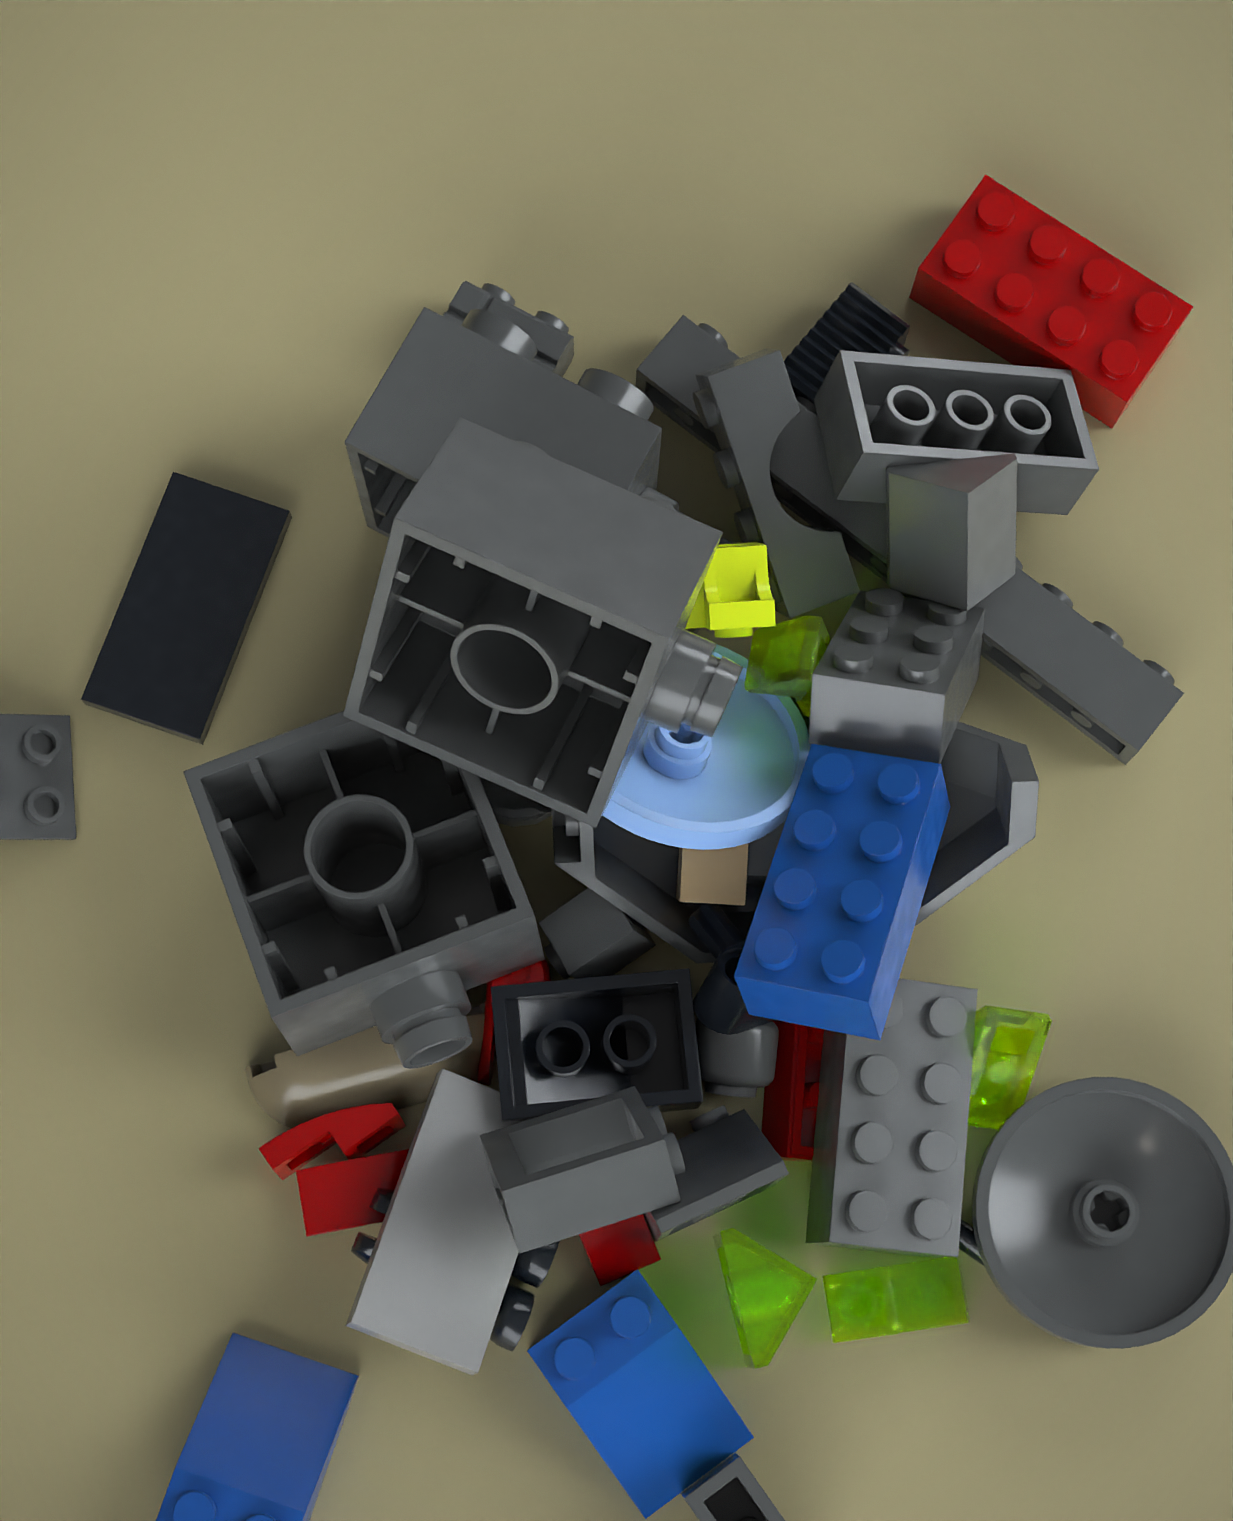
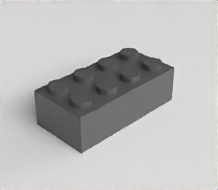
(925, 410)
(895, 1127)

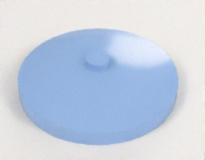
(719, 787)

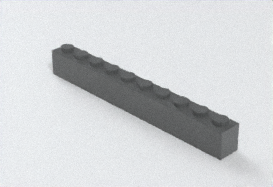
(1027, 625)

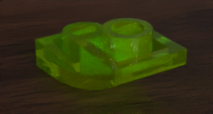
(896, 1299)

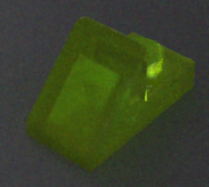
(786, 657)
(1003, 1062)

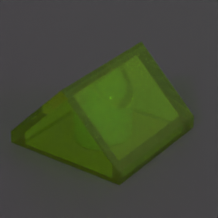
(762, 1294)

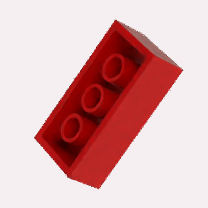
(1048, 298)

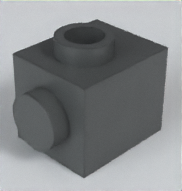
(593, 937)

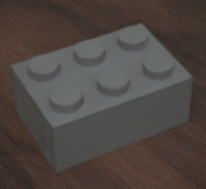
(896, 676)

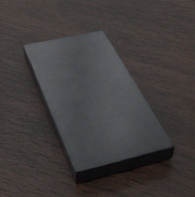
(187, 608)

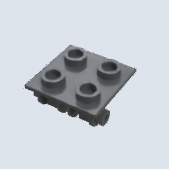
(36, 778)

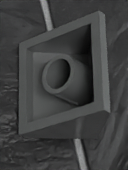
(952, 528)

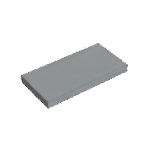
(444, 1236)

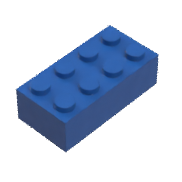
(844, 891)

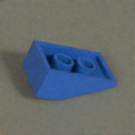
(640, 1393)
(260, 1437)

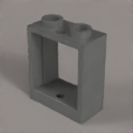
(583, 1168)

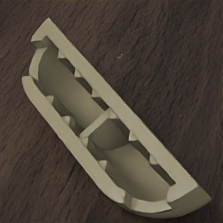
(353, 1074)

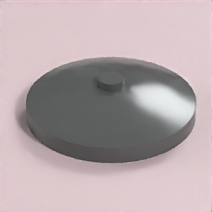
(1106, 1213)

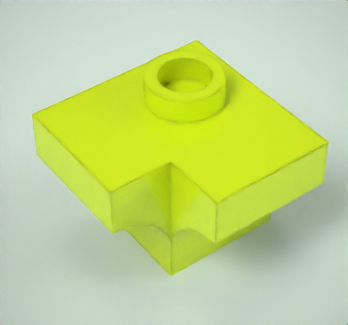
(735, 592)

